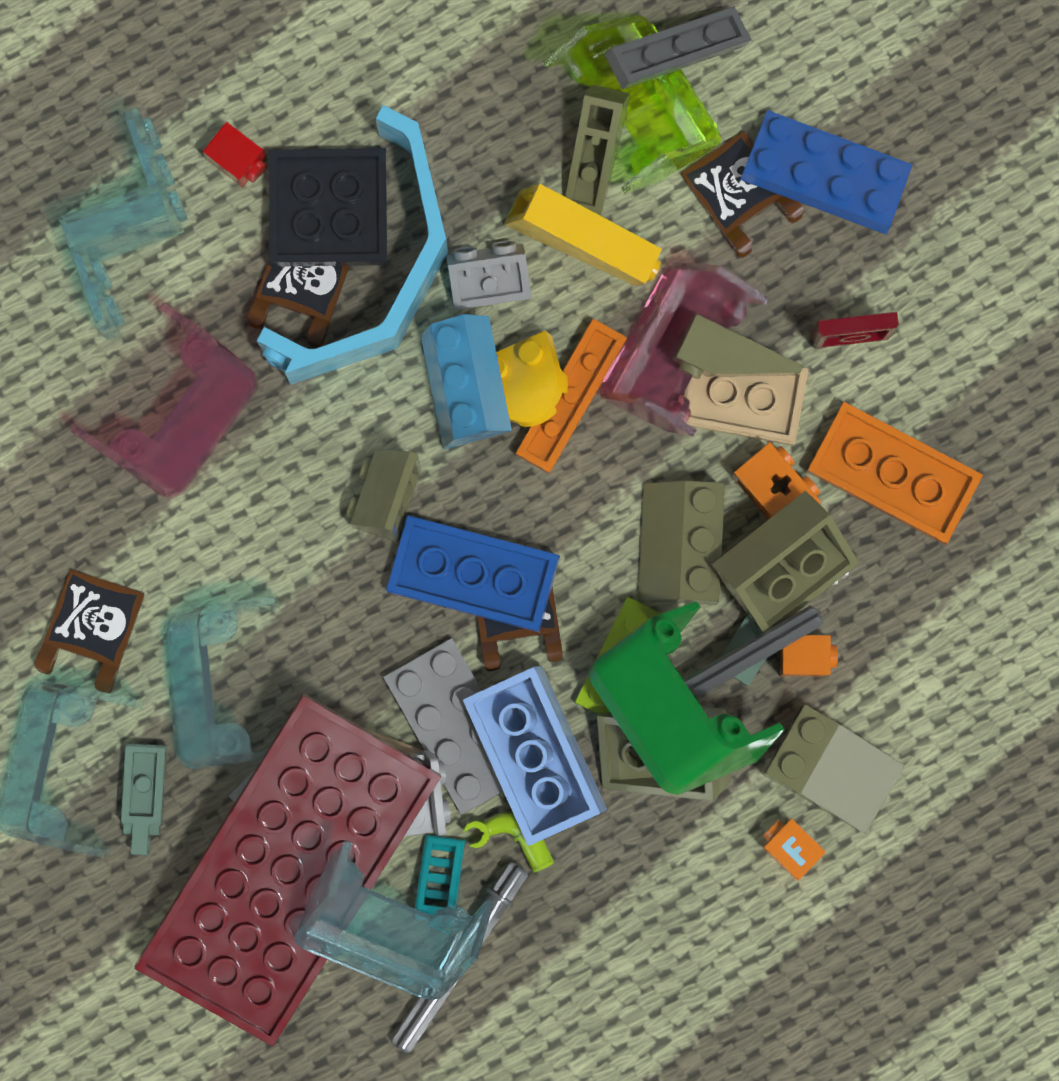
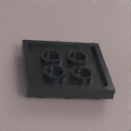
(327, 207)

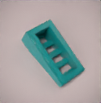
(440, 844)

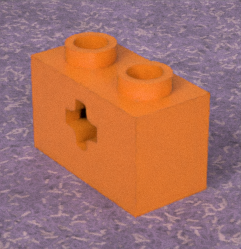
(756, 476)

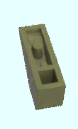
(596, 146)
(719, 352)

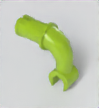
(505, 822)

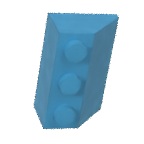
(465, 380)

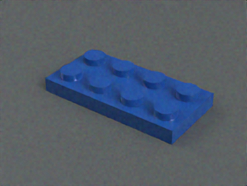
(826, 172)
(473, 574)

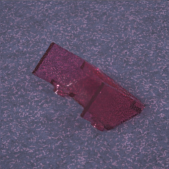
(644, 375)
(196, 423)

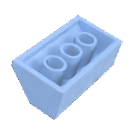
(534, 755)

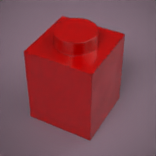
(235, 155)

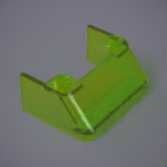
(660, 113)

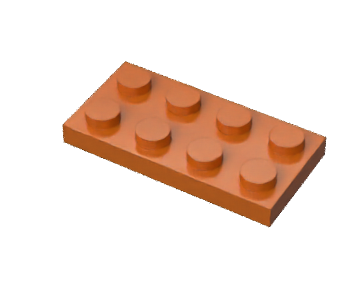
(894, 473)

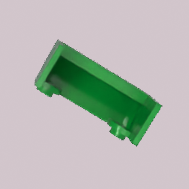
(662, 714)

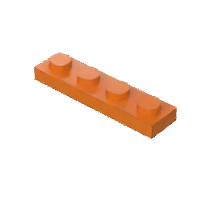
(585, 375)

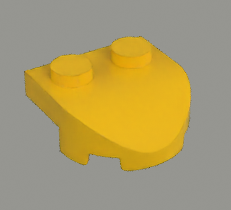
(532, 379)

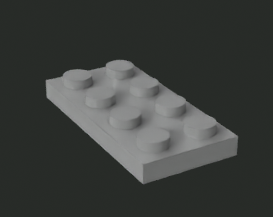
(432, 700)

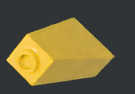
(583, 235)

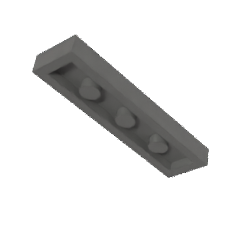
(678, 47)

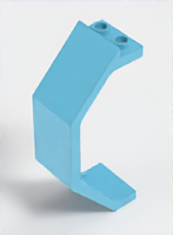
(306, 363)

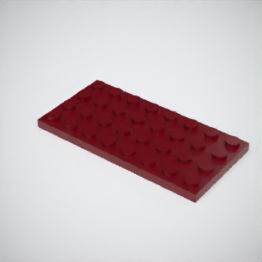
(239, 910)

